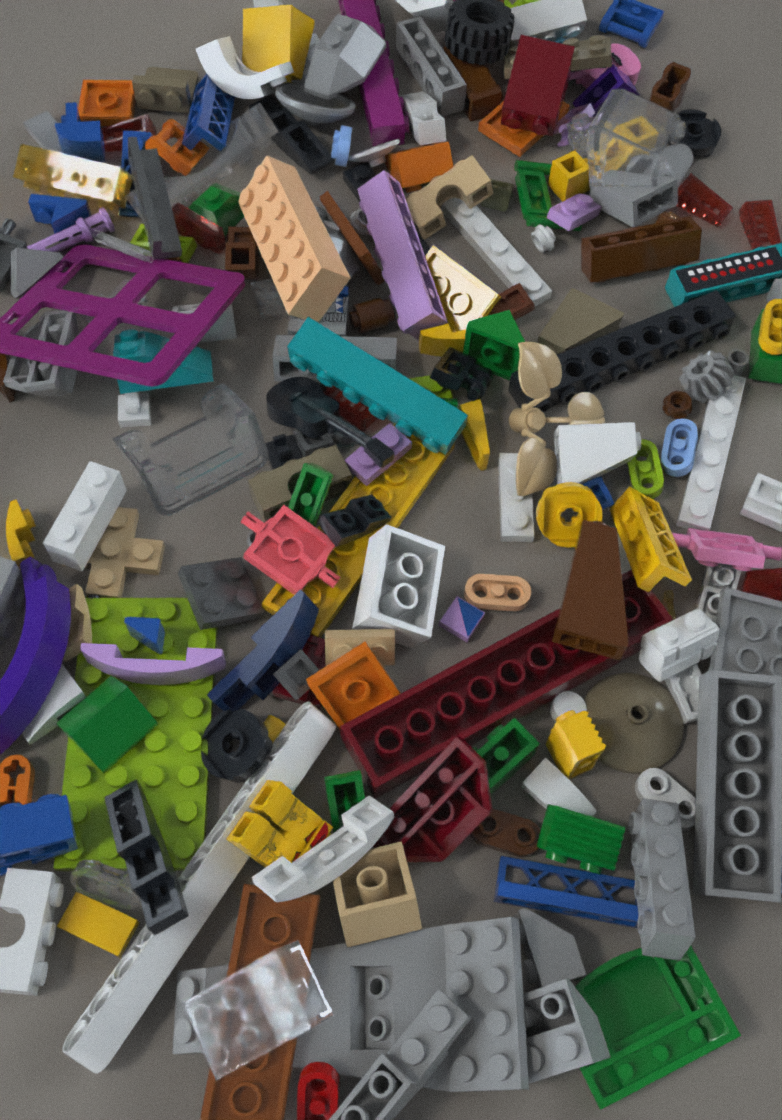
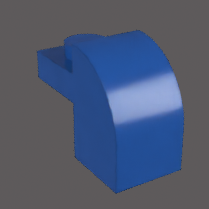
(78, 137)

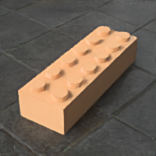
(293, 240)

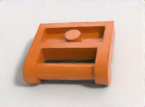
(178, 156)

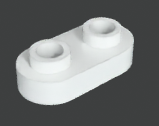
(670, 792)

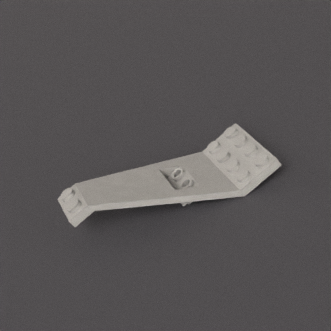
(467, 961)

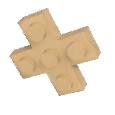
(121, 553)

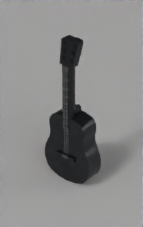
(304, 406)

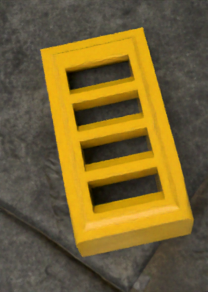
(476, 433)

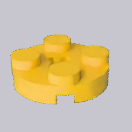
(557, 500)

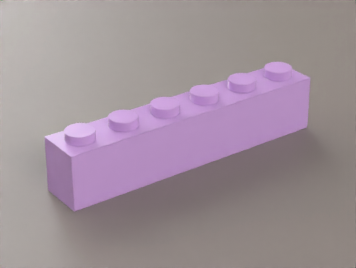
(401, 255)

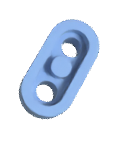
(341, 145)
(677, 449)

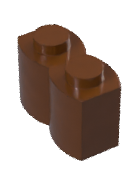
(671, 88)

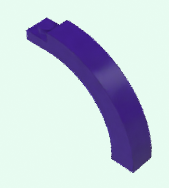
(38, 650)

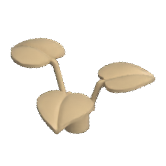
(537, 373)

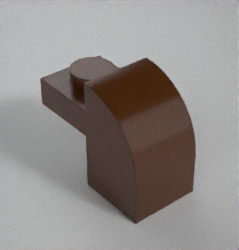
(242, 253)

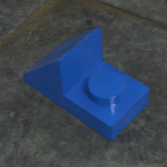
(58, 211)

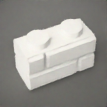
(678, 644)

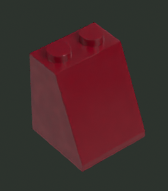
(537, 85)

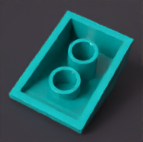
(143, 348)

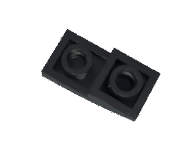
(355, 521)

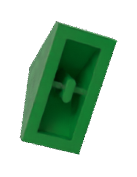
(342, 794)

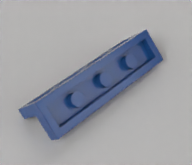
(201, 115)
(568, 901)

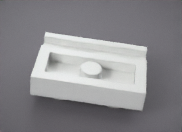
(764, 502)

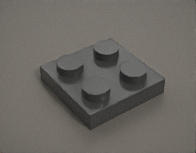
(220, 593)

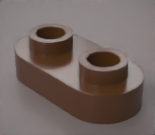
(505, 837)

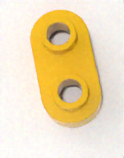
(771, 328)

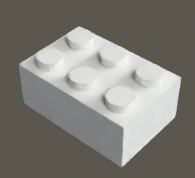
(400, 585)

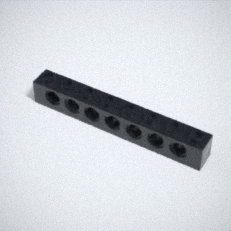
(635, 348)

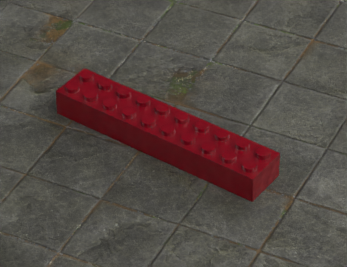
(483, 692)

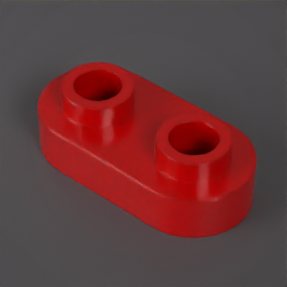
(318, 1096)

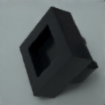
(282, 450)

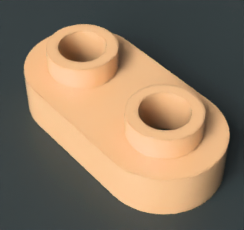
(497, 590)

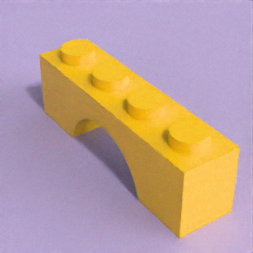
(569, 176)

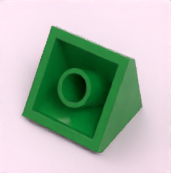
(494, 343)
(107, 723)

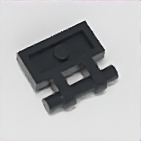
(459, 370)

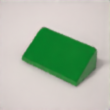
(310, 492)

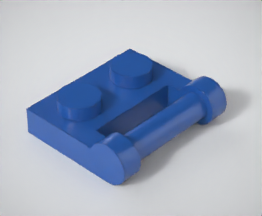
(634, 15)

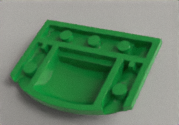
(653, 1020)

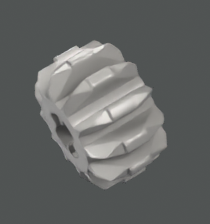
(707, 376)

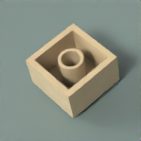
(377, 897)

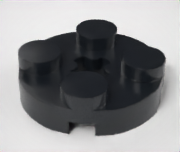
(706, 132)
(252, 749)

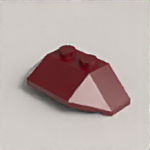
(441, 805)

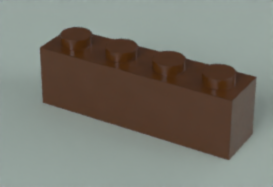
(640, 249)

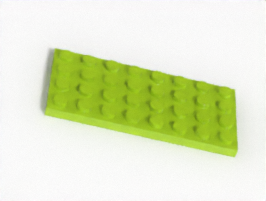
(166, 759)

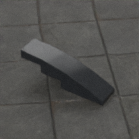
(295, 137)
(145, 857)

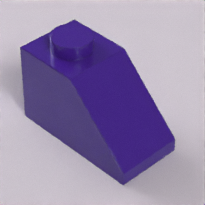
(599, 90)

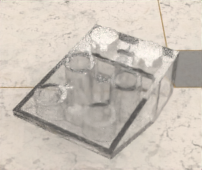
(257, 1009)

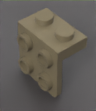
(165, 89)

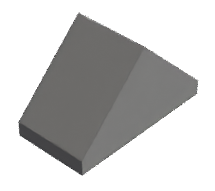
(29, 266)

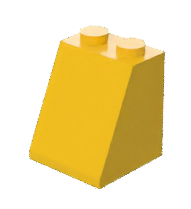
(276, 37)

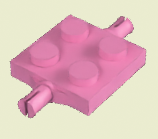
(726, 548)

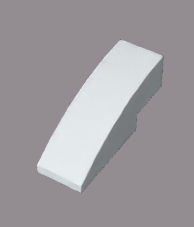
(423, 118)

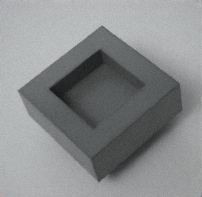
(294, 674)

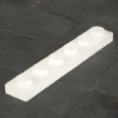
(495, 249)
(710, 458)

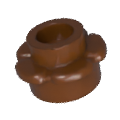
(678, 399)

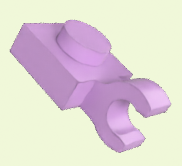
(561, 124)

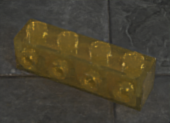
(72, 176)

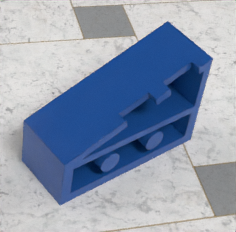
(36, 831)

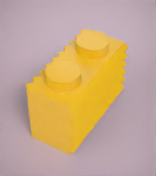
(574, 743)

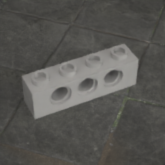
(430, 65)

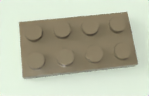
(587, 54)

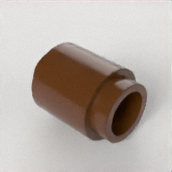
(371, 315)

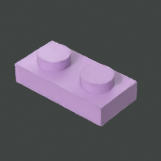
(574, 211)
(365, 468)

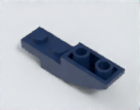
(276, 643)

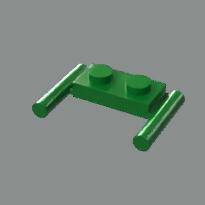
(534, 193)

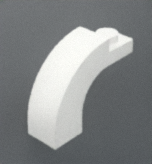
(233, 77)

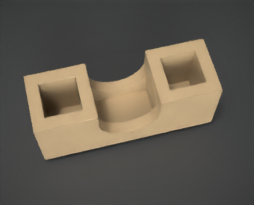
(463, 181)

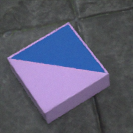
(461, 619)

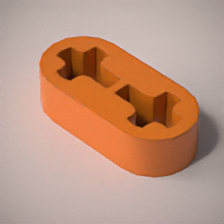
(24, 784)

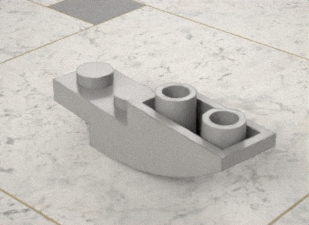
(407, 1065)

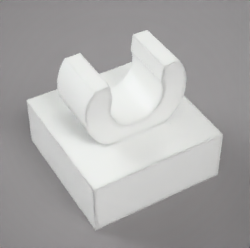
(134, 409)

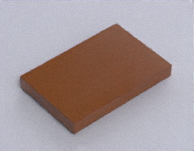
(352, 237)

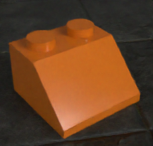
(419, 164)

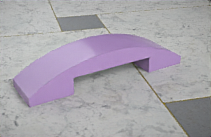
(198, 665)

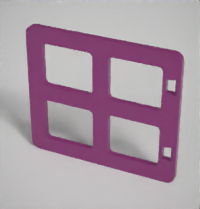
(120, 309)

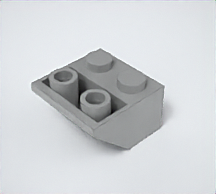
(560, 1031)

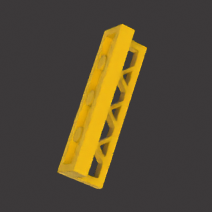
(648, 540)

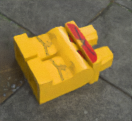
(294, 824)

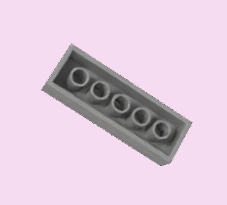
(739, 787)

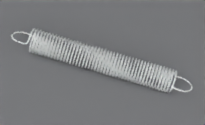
(122, 248)

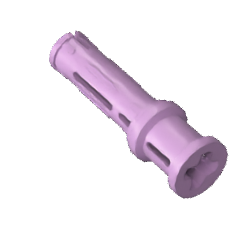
(82, 226)

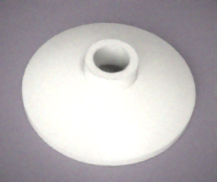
(375, 154)

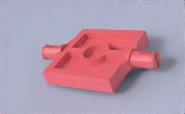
(289, 550)

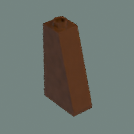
(593, 599)

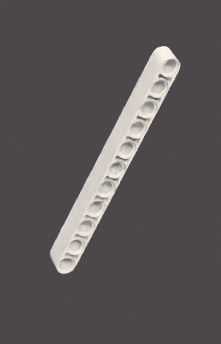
(203, 884)

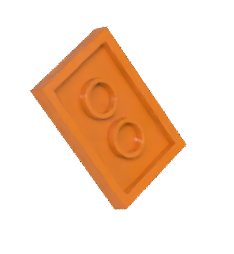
(514, 140)

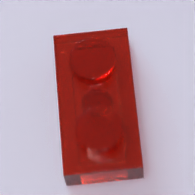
(201, 229)

